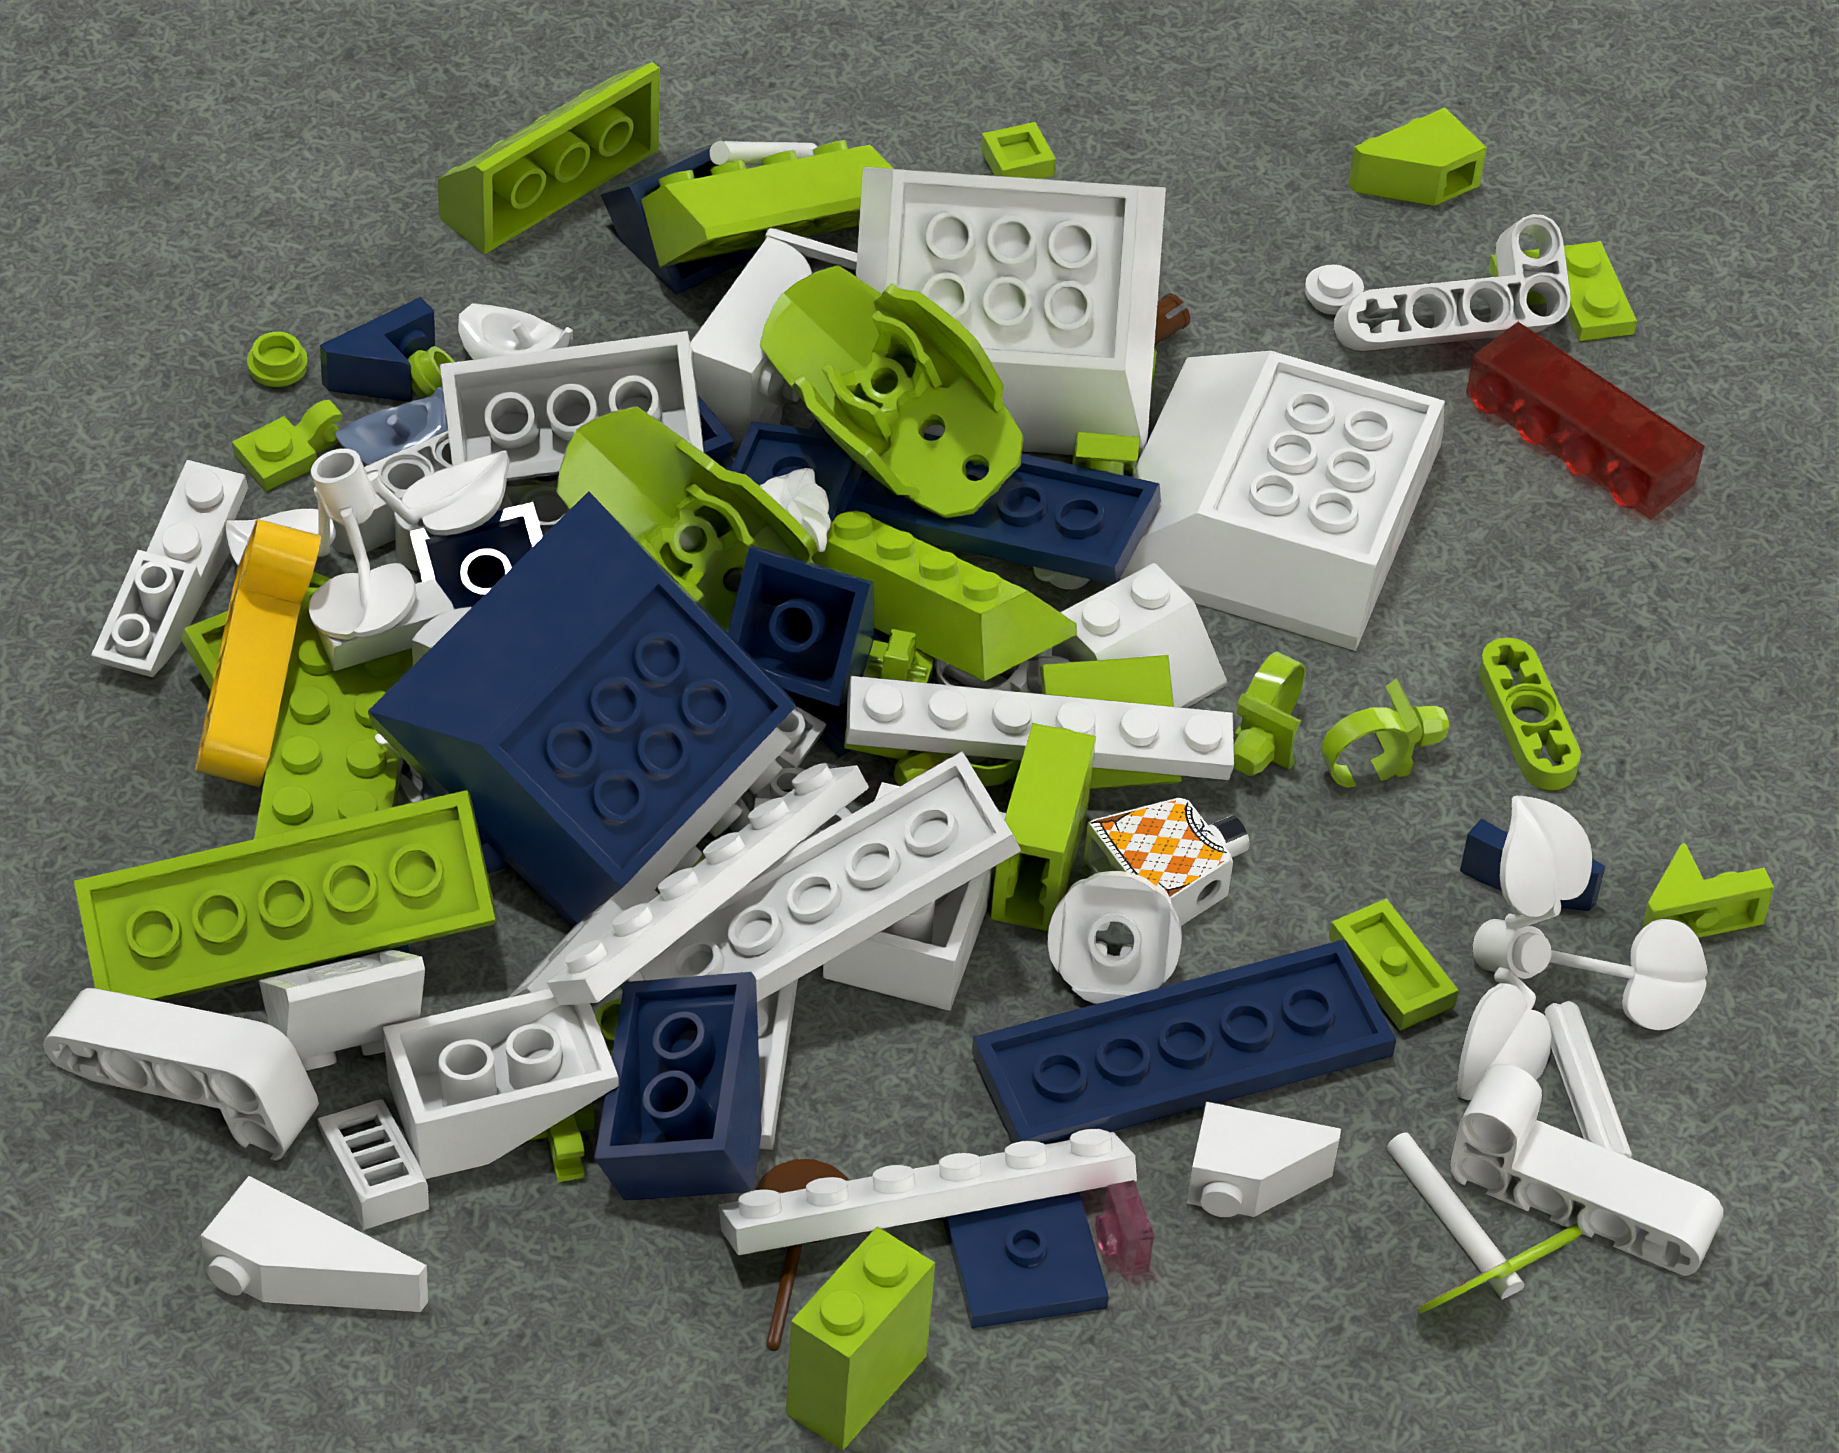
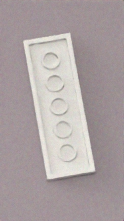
(848, 882)

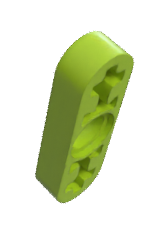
(1535, 692)

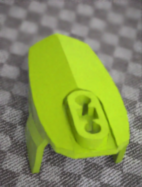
(883, 374)
(678, 503)

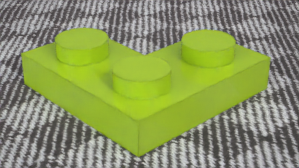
(1596, 296)

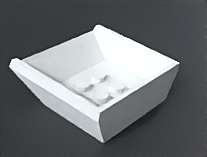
(1044, 278)
(1285, 489)

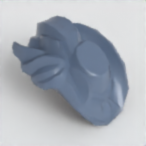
(395, 428)

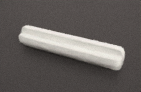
(1584, 1079)

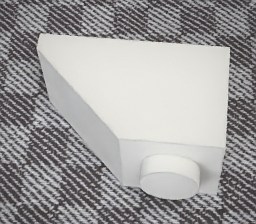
(1257, 1160)

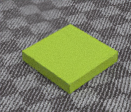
(1119, 680)

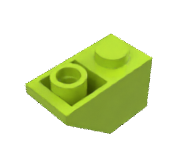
(1419, 161)

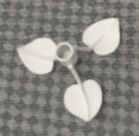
(380, 597)
(1540, 864)

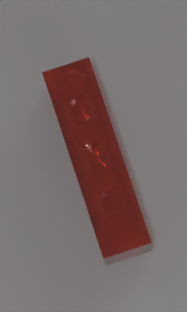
(1584, 420)

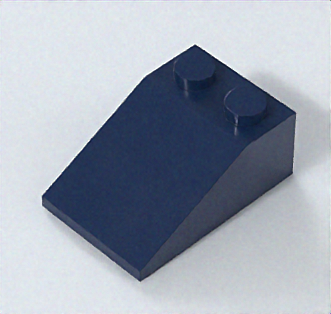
(685, 1089)

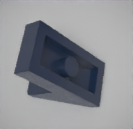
(376, 354)

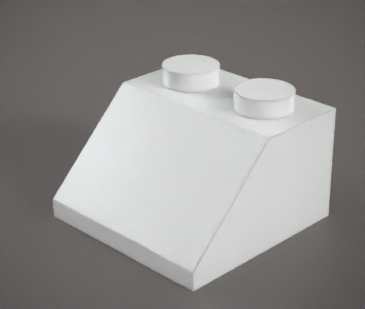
(1147, 618)

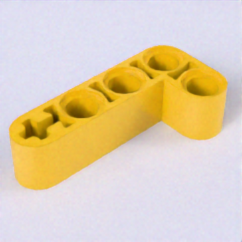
(256, 652)

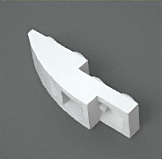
(175, 572)

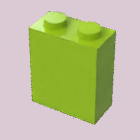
(1047, 822)
(859, 1337)

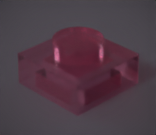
(1125, 1229)

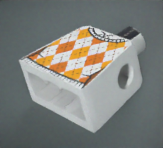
(1171, 850)

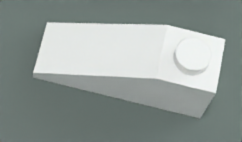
(304, 1257)

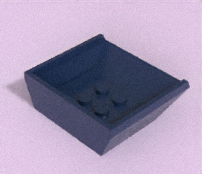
(582, 710)

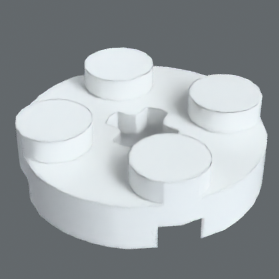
(1091, 907)

